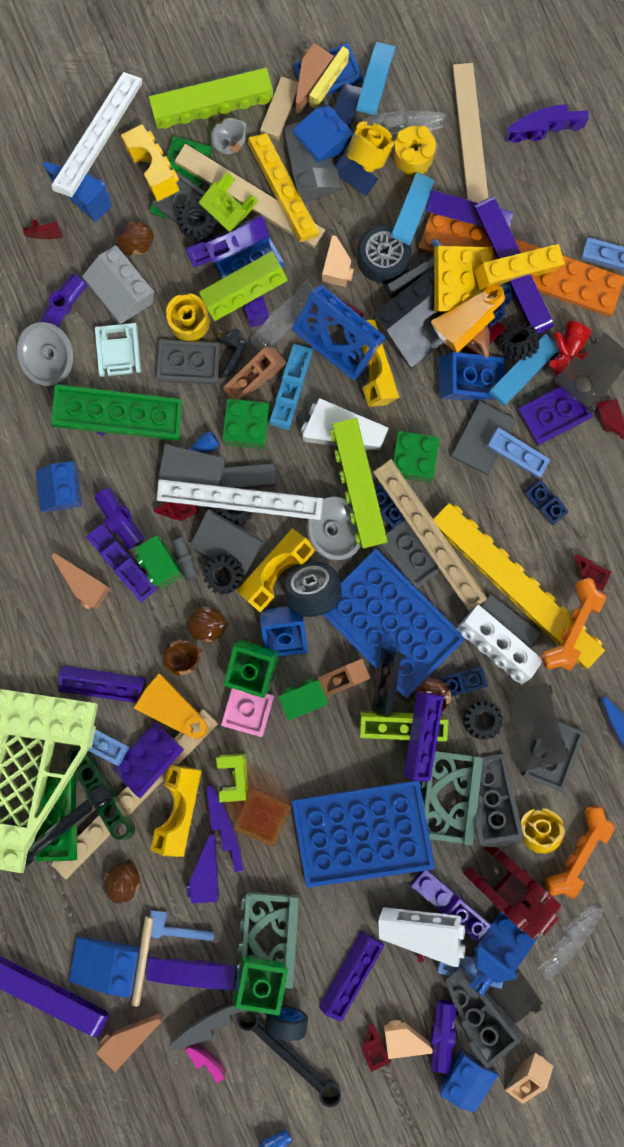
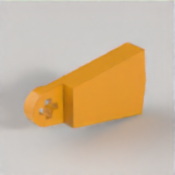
(468, 319)
(168, 706)

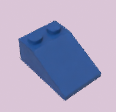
(89, 196)
(469, 376)
(104, 966)

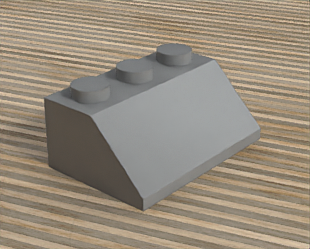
(118, 285)

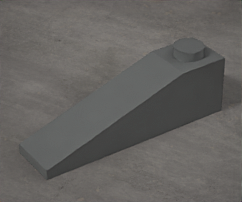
(311, 177)
(496, 810)
(486, 1023)

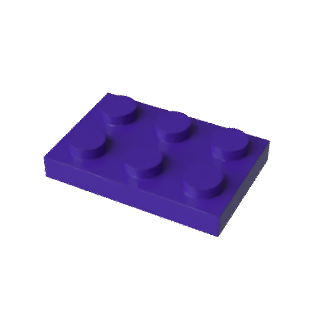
(553, 415)
(148, 759)

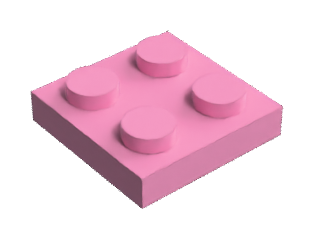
(247, 712)

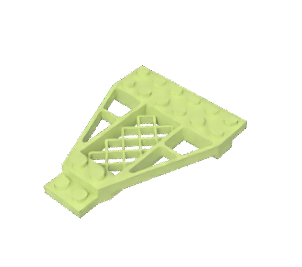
(39, 719)

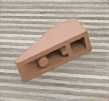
(313, 66)
(255, 373)
(84, 586)
(124, 1041)

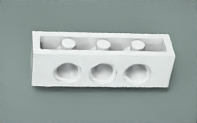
(509, 644)

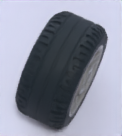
(382, 256)
(312, 589)

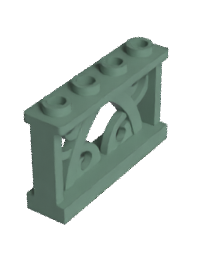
(467, 821)
(287, 914)

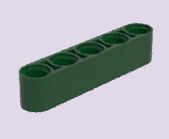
(98, 780)

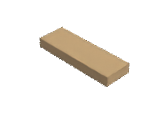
(280, 108)

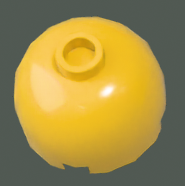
(542, 830)

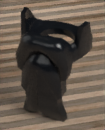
(231, 341)

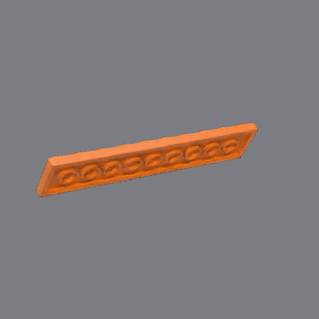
(572, 283)

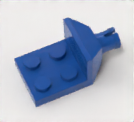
(499, 953)

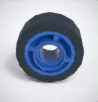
(289, 1025)

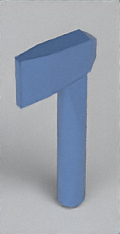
(159, 929)

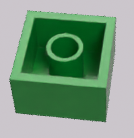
(246, 424)
(416, 456)
(159, 563)
(251, 668)
(302, 700)
(260, 985)

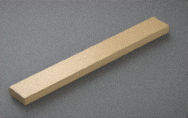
(470, 132)
(212, 172)
(430, 535)

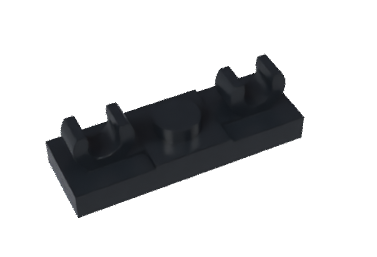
(387, 681)

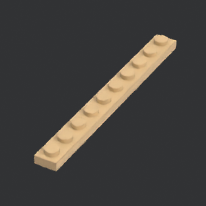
(97, 832)

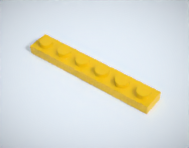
(283, 187)

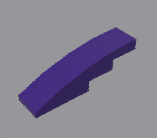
(458, 208)
(121, 562)
(221, 820)
(191, 973)

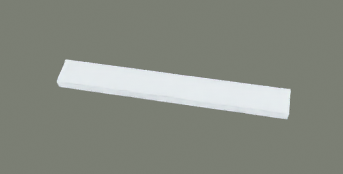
(96, 135)
(240, 499)

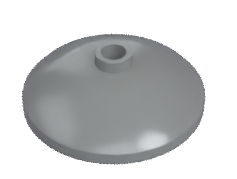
(36, 356)
(341, 540)

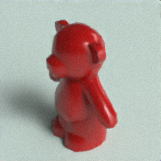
(570, 345)

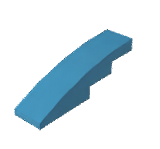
(376, 78)
(412, 208)
(524, 371)
(291, 386)

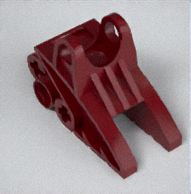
(519, 897)

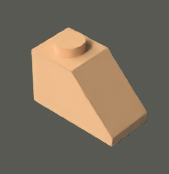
(337, 265)
(404, 1041)
(530, 1078)

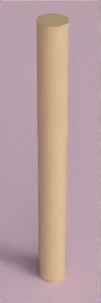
(142, 959)

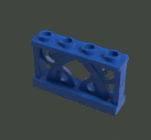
(353, 323)

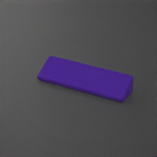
(100, 684)
(423, 736)
(351, 976)

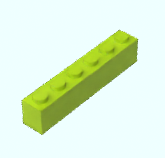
(211, 98)
(359, 483)

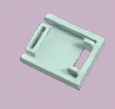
(118, 355)

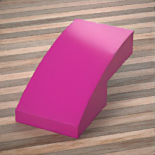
(202, 1056)

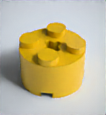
(370, 146)
(414, 150)
(188, 306)

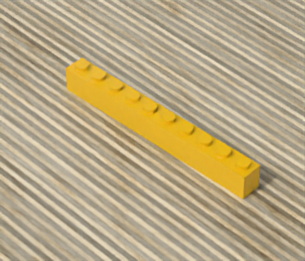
(513, 583)

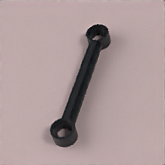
(95, 800)
(293, 1060)

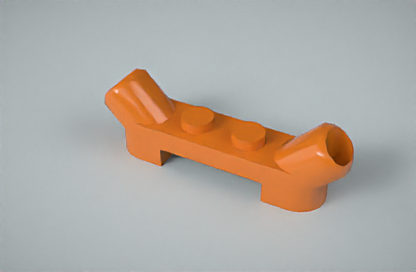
(590, 601)
(598, 829)

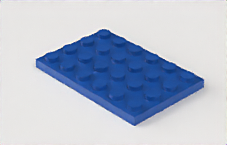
(388, 612)
(363, 834)

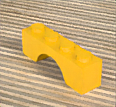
(142, 149)
(529, 263)
(381, 386)
(290, 551)
(172, 836)

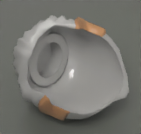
(228, 136)

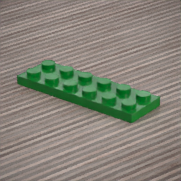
(116, 412)

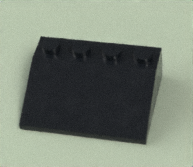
(408, 321)

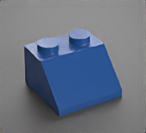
(323, 133)
(59, 487)
(283, 631)
(467, 1081)

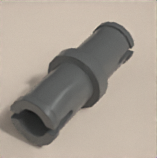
(185, 559)

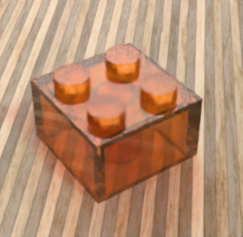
(263, 816)

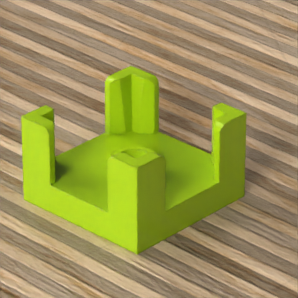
(224, 206)
(239, 777)

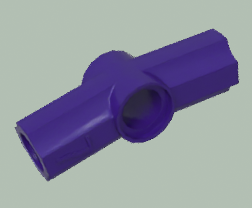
(69, 292)
(118, 518)
(443, 1036)

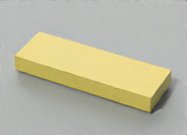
(329, 77)

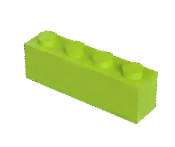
(243, 286)
(394, 726)

